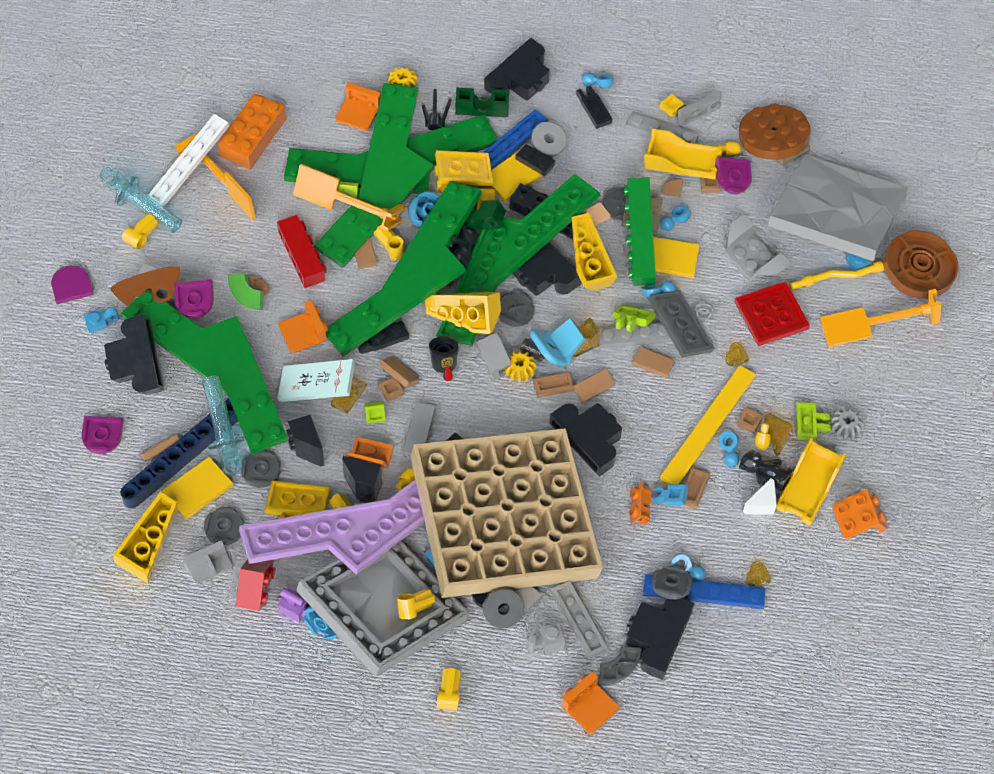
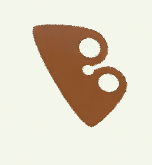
(156, 279)

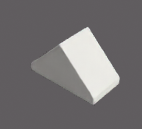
(762, 501)

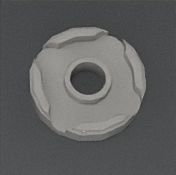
(554, 132)

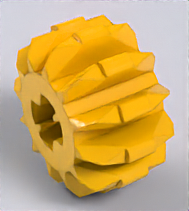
(403, 77)
(521, 366)

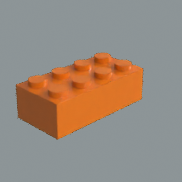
(252, 131)

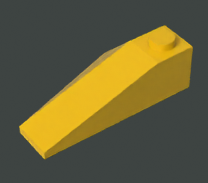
(590, 255)
(469, 310)

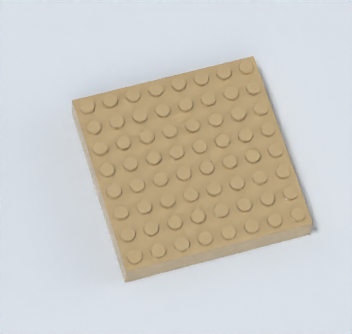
(504, 512)

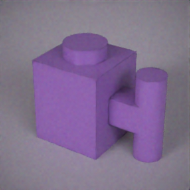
(292, 605)

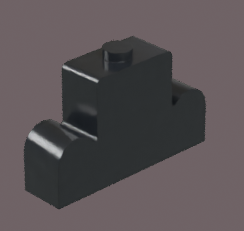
(521, 71)
(546, 269)
(135, 357)
(590, 434)
(658, 633)

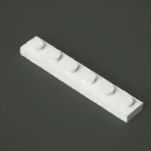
(189, 160)

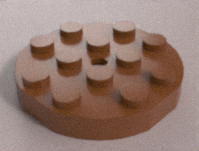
(774, 132)
(923, 248)

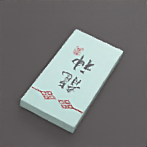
(316, 380)

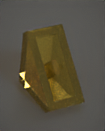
(592, 337)
(780, 432)

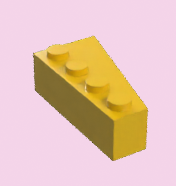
(145, 541)

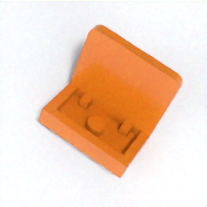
(359, 107)
(304, 329)
(371, 452)
(860, 514)
(589, 704)

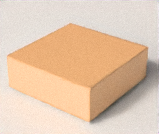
(598, 213)

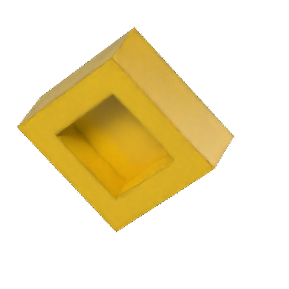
(671, 105)

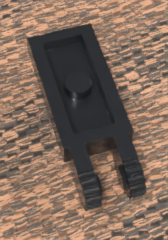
(594, 107)
(388, 336)

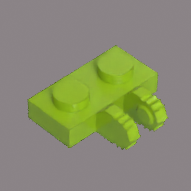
(632, 316)
(807, 421)

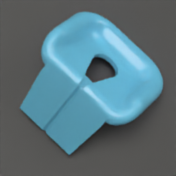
(565, 338)

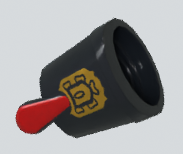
(444, 355)

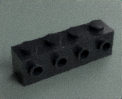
(527, 199)

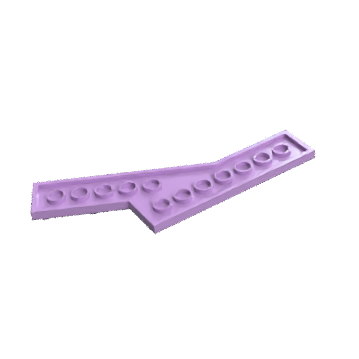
(351, 533)

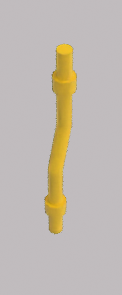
(810, 280)

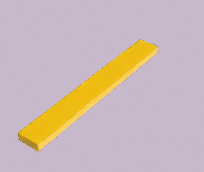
(707, 426)

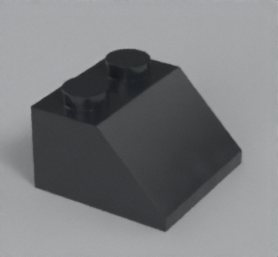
(305, 440)
(363, 478)

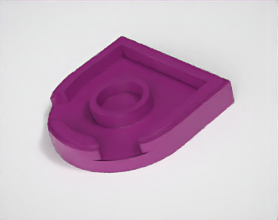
(733, 174)
(70, 284)
(194, 298)
(101, 434)

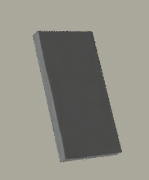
(681, 323)

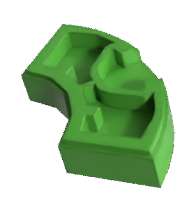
(244, 292)

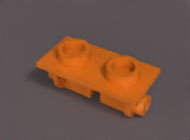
(640, 496)

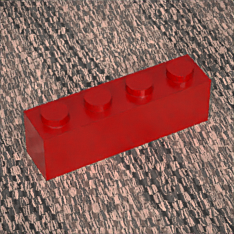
(301, 251)

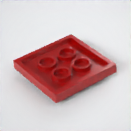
(771, 313)

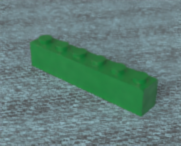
(640, 231)

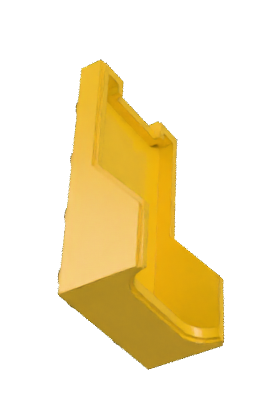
(674, 155)
(810, 481)

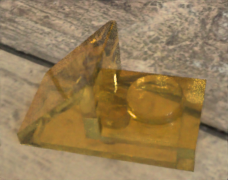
(346, 403)

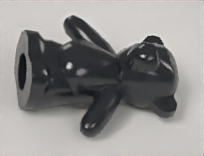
(465, 242)
(765, 470)

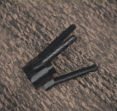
(435, 121)

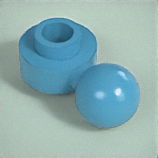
(602, 80)
(679, 214)
(667, 286)
(731, 458)
(696, 572)

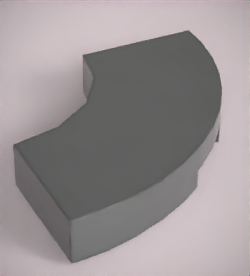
(620, 667)

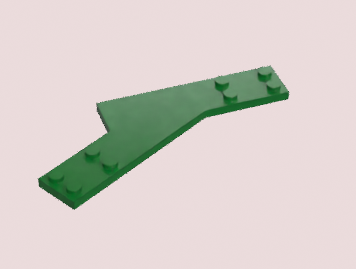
(463, 136)
(388, 176)
(508, 248)
(418, 274)
(220, 352)

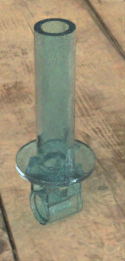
(128, 191)
(225, 442)

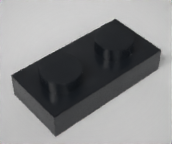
(535, 160)

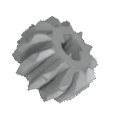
(847, 423)

